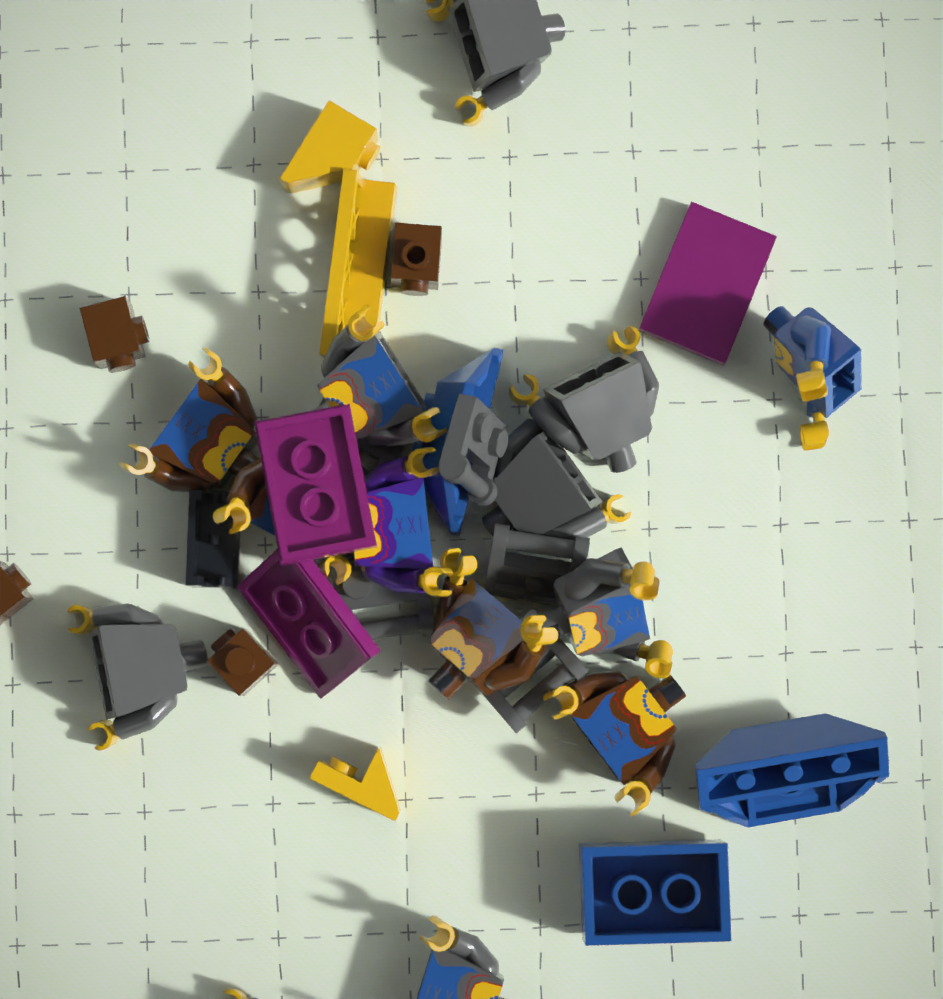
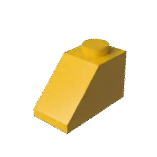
(332, 144)

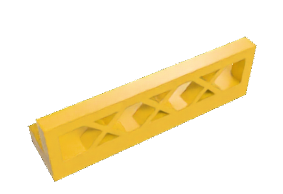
(358, 253)

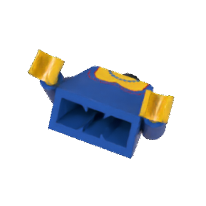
(819, 363)

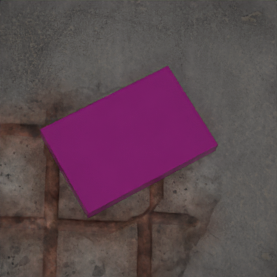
(707, 283)
(315, 484)
(309, 621)

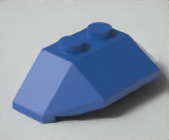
(473, 379)
(791, 769)

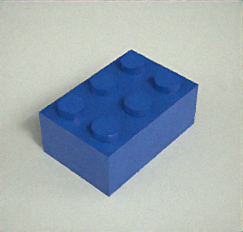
(655, 892)

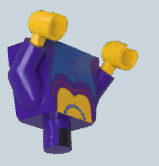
(401, 528)

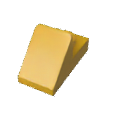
(373, 791)

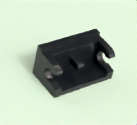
(211, 549)

